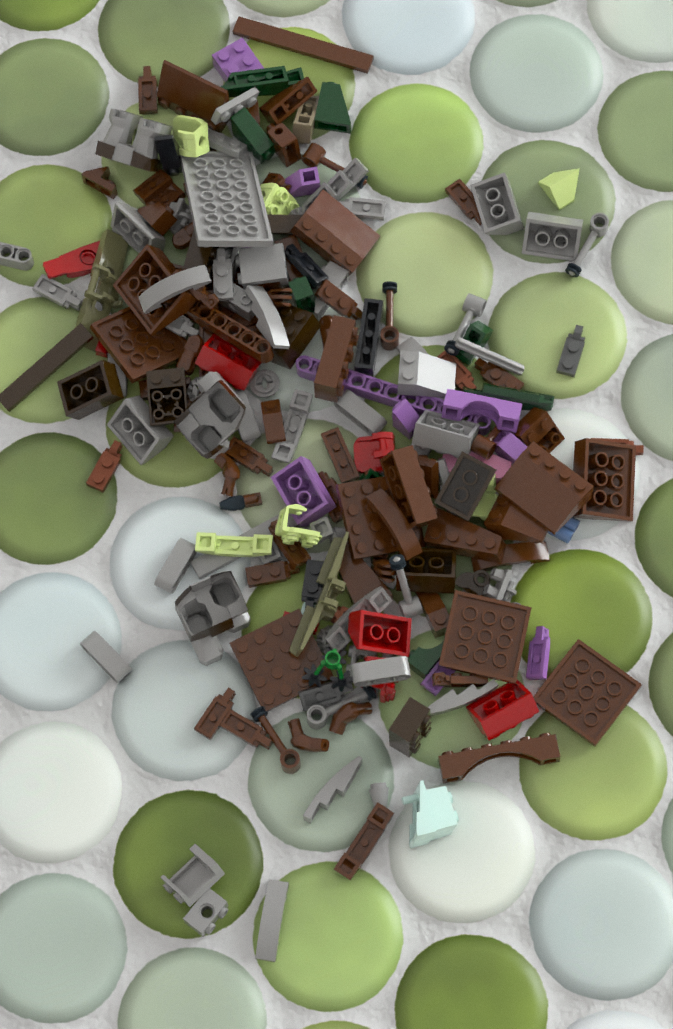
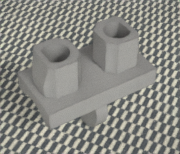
(182, 214)
(503, 586)

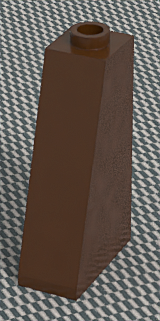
(359, 577)

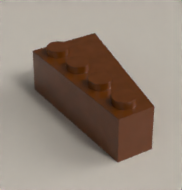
(465, 537)

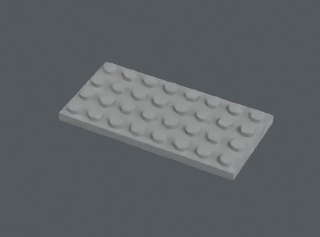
(226, 201)

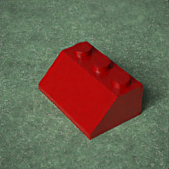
(228, 361)
(380, 632)
(502, 709)

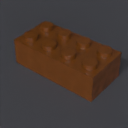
(336, 358)
(408, 486)

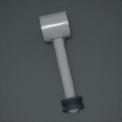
(574, 269)
(472, 306)
(410, 605)
(368, 693)

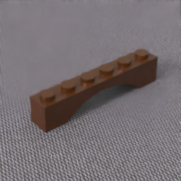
(538, 750)

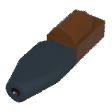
(240, 502)

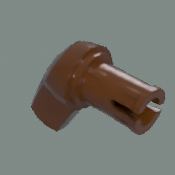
(230, 471)
(347, 714)
(303, 742)

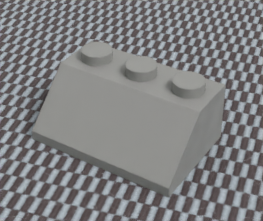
(497, 205)
(134, 228)
(552, 236)
(133, 429)
(444, 434)

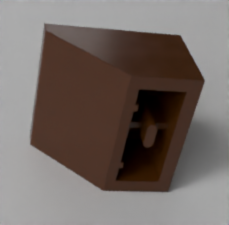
(540, 428)

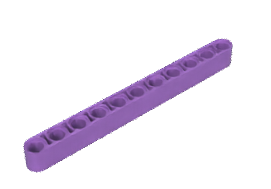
(386, 388)

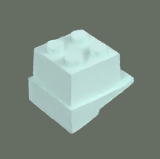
(431, 814)

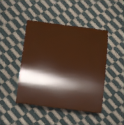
(159, 189)

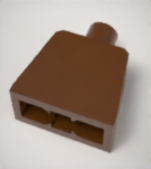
(283, 137)

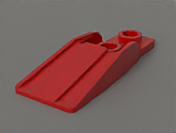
(74, 263)

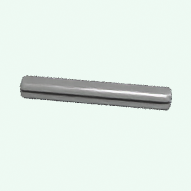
(489, 356)

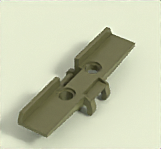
(108, 258)
(326, 604)

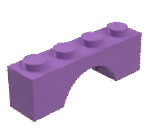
(502, 412)

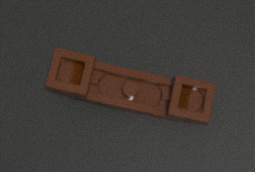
(396, 523)
(516, 554)
(364, 841)

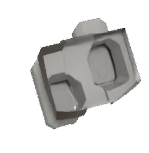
(118, 140)
(212, 416)
(209, 610)

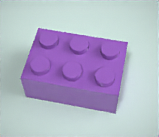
(235, 58)
(302, 485)

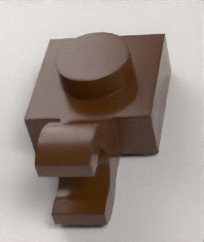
(278, 179)

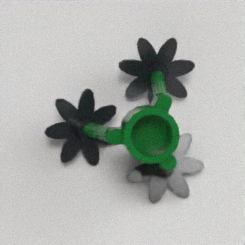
(331, 661)

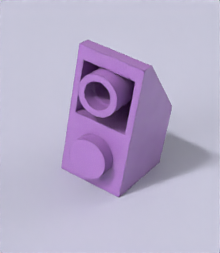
(303, 182)
(404, 418)
(508, 446)

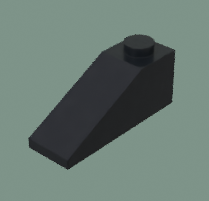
(169, 154)

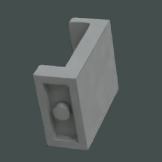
(262, 265)
(193, 878)

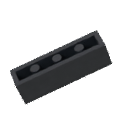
(369, 336)

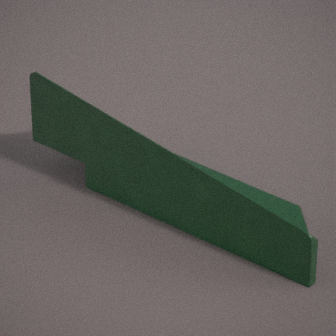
(266, 80)
(526, 398)

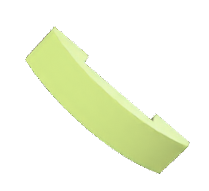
(234, 545)

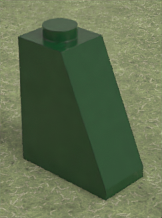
(332, 109)
(250, 133)

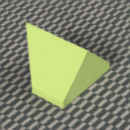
(561, 187)

